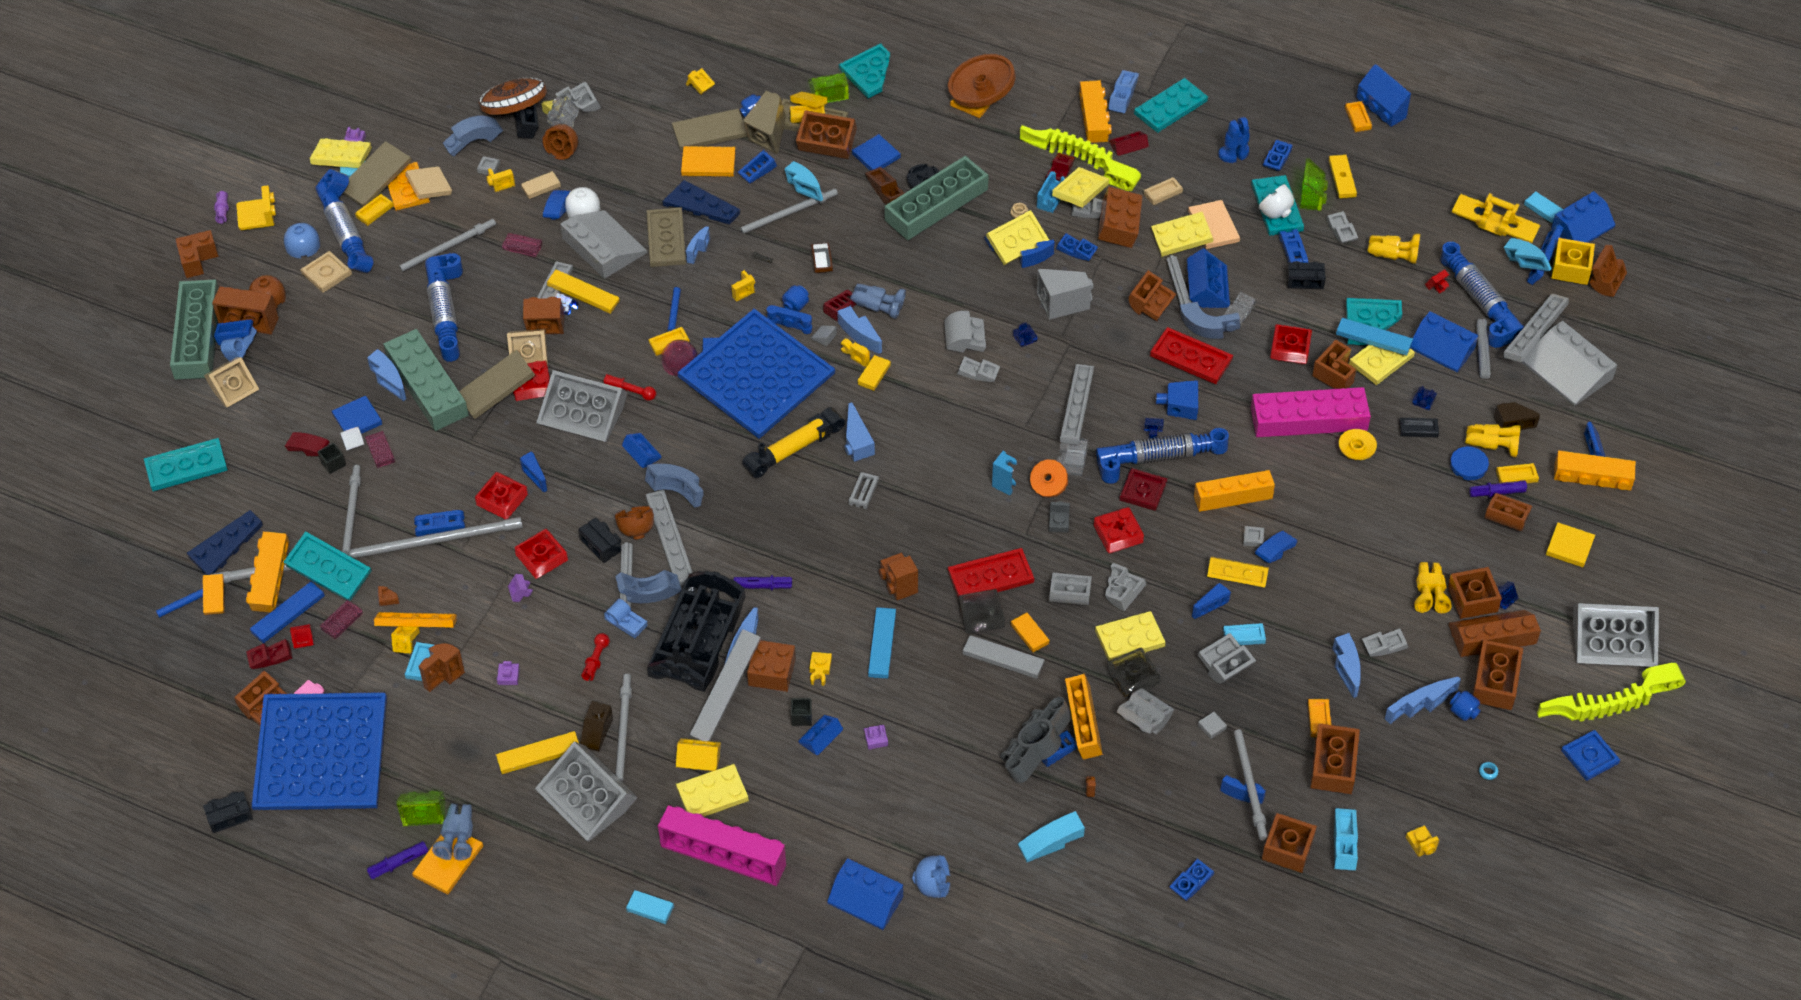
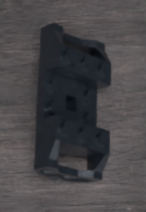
(692, 653)

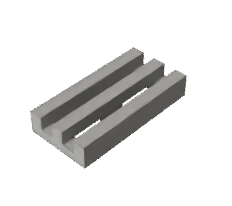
(859, 502)

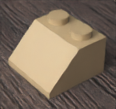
(529, 343)
(231, 381)

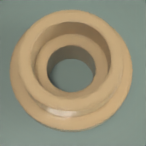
(1018, 209)

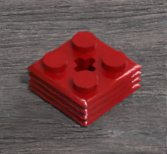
(1291, 344)
(537, 385)
(501, 495)
(1118, 530)
(541, 553)

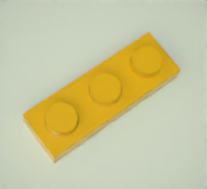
(1237, 571)

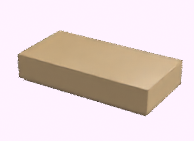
(540, 185)
(1163, 191)

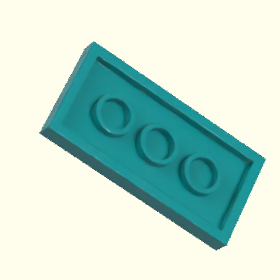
(1171, 105)
(1266, 186)
(185, 464)
(327, 566)

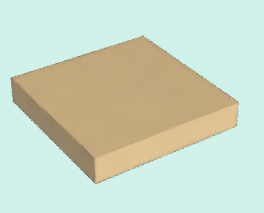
(428, 182)
(326, 271)

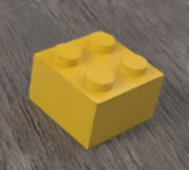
(1573, 261)

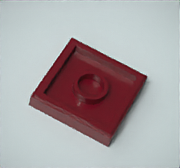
(1143, 489)

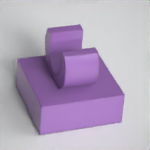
(355, 135)
(518, 588)
(508, 673)
(876, 737)

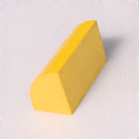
(698, 754)

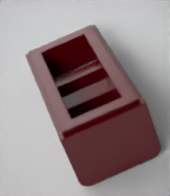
(829, 307)

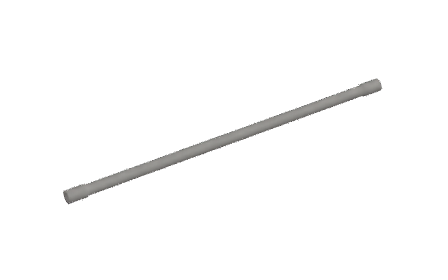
(505, 525)

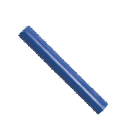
(674, 309)
(180, 603)

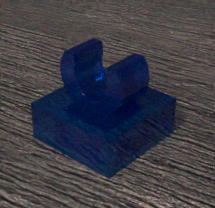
(568, 303)
(1024, 335)
(1424, 398)
(1153, 425)
(1508, 594)

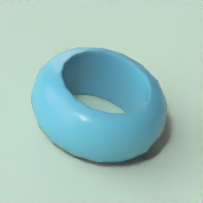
(1488, 765)

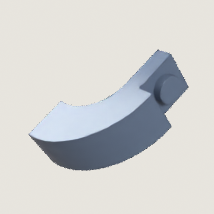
(471, 129)
(1207, 325)
(676, 479)
(648, 589)

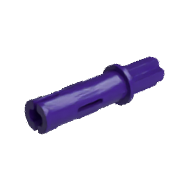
(1500, 488)
(764, 582)
(397, 860)

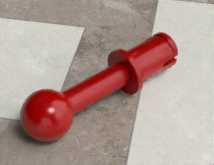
(648, 393)
(592, 663)

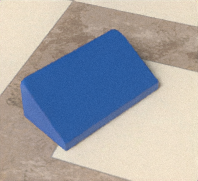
(1593, 440)
(640, 449)
(821, 734)

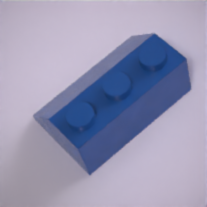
(1384, 96)
(1585, 219)
(1208, 280)
(1444, 341)
(865, 894)

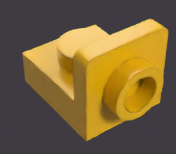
(700, 81)
(500, 180)
(744, 287)
(403, 637)
(1422, 841)

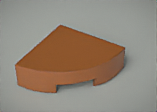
(387, 596)
(1090, 786)

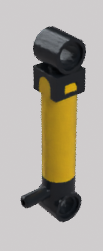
(816, 429)

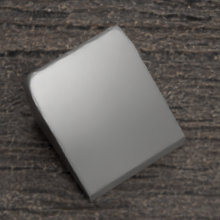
(825, 335)

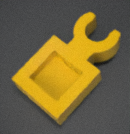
(858, 353)
(819, 666)

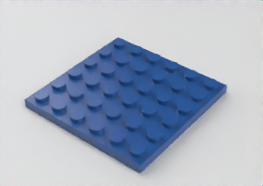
(756, 373)
(319, 751)

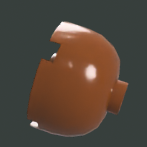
(560, 141)
(270, 285)
(635, 522)

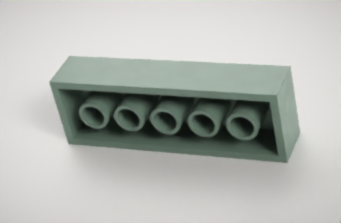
(936, 197)
(194, 330)
(426, 379)

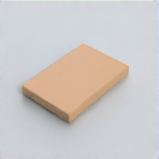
(1219, 223)

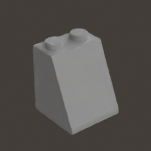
(1063, 292)

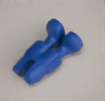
(1236, 141)

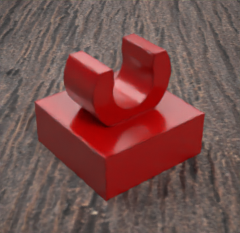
(1438, 281)
(302, 636)

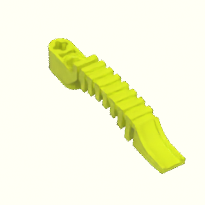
(1118, 173)
(1656, 680)

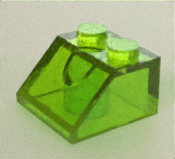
(830, 86)
(1313, 187)
(421, 808)

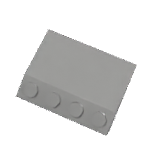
(601, 242)
(1570, 363)
(581, 406)
(1616, 634)
(585, 791)

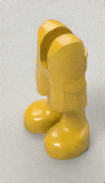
(1393, 248)
(1488, 437)
(1432, 582)

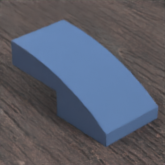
(698, 243)

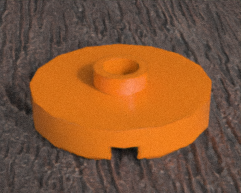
(1055, 485)

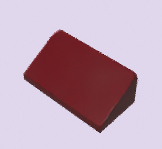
(1129, 143)

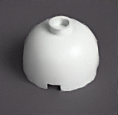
(581, 201)
(1278, 203)

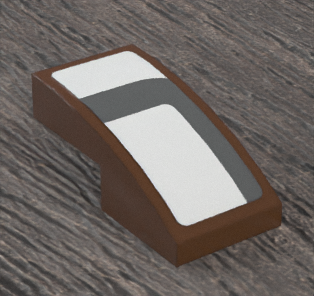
(821, 257)

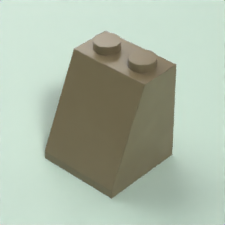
(766, 122)

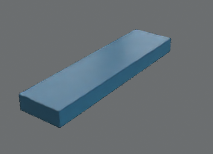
(1374, 336)
(882, 643)

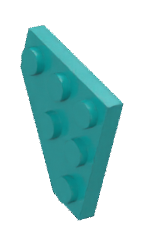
(868, 70)
(1374, 313)

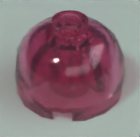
(677, 355)

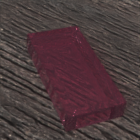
(522, 244)
(380, 449)
(341, 619)

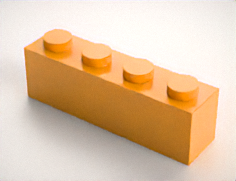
(1094, 111)
(1594, 470)
(1234, 490)
(268, 572)
(1083, 716)

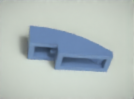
(1123, 91)
(859, 329)
(386, 373)
(1347, 663)

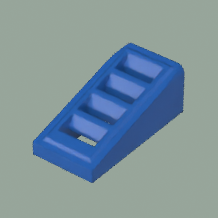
(758, 160)
(232, 330)
(533, 471)
(1212, 600)
(1061, 752)

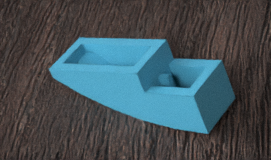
(803, 181)
(1526, 255)
(1052, 837)
(1345, 839)

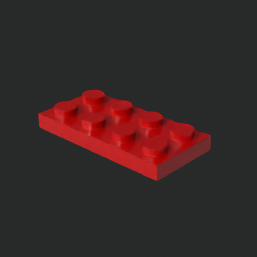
(1191, 355)
(992, 572)

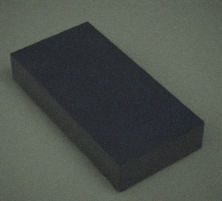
(1419, 427)

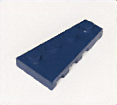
(701, 203)
(215, 550)

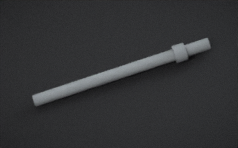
(744, 229)
(477, 230)
(354, 482)
(625, 695)
(1258, 818)

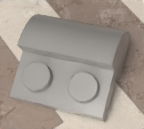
(964, 332)
(1070, 589)
(1225, 658)
(1146, 711)

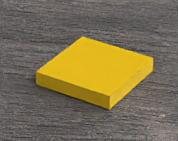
(1570, 545)

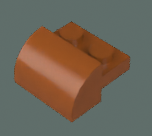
(1608, 272)
(1151, 296)
(1508, 512)
(443, 664)
(251, 697)

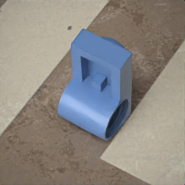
(237, 346)
(623, 618)

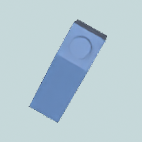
(858, 440)

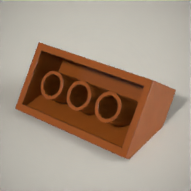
(1509, 628)

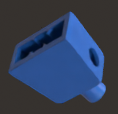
(1180, 399)

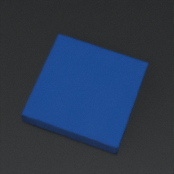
(876, 153)
(357, 414)
(1590, 755)

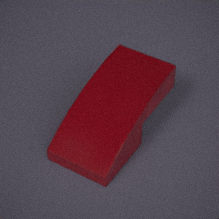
(1061, 165)
(307, 443)
(267, 656)

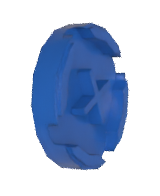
(1469, 463)

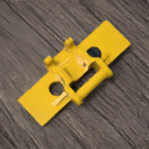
(1493, 222)

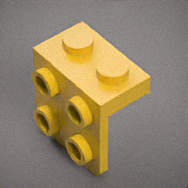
(257, 212)

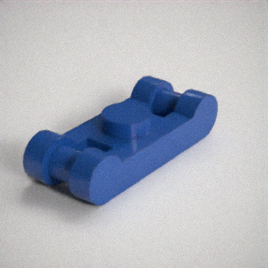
(1293, 246)
(790, 318)
(439, 522)

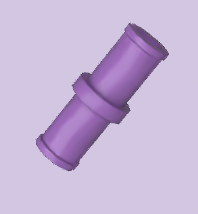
(221, 207)

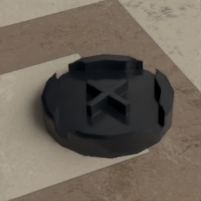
(919, 174)

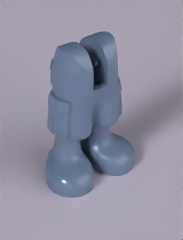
(873, 298)
(453, 827)

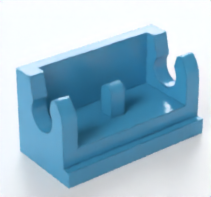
(1044, 198)
(1002, 473)

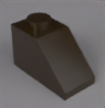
(1513, 414)
(596, 725)

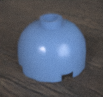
(301, 240)
(931, 876)

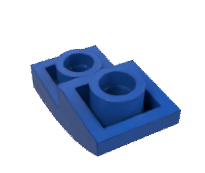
(1278, 155)
(555, 204)
(1073, 247)
(1034, 256)
(1275, 546)
(1235, 789)
(1192, 880)

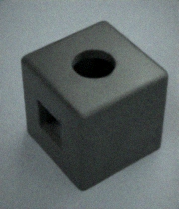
(331, 459)
(801, 712)

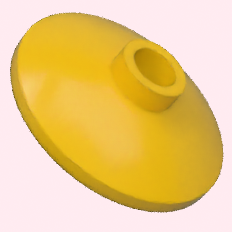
(1357, 444)

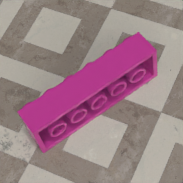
(1310, 412)
(722, 845)

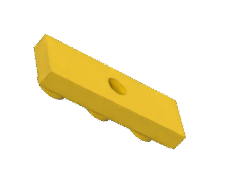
(1342, 176)

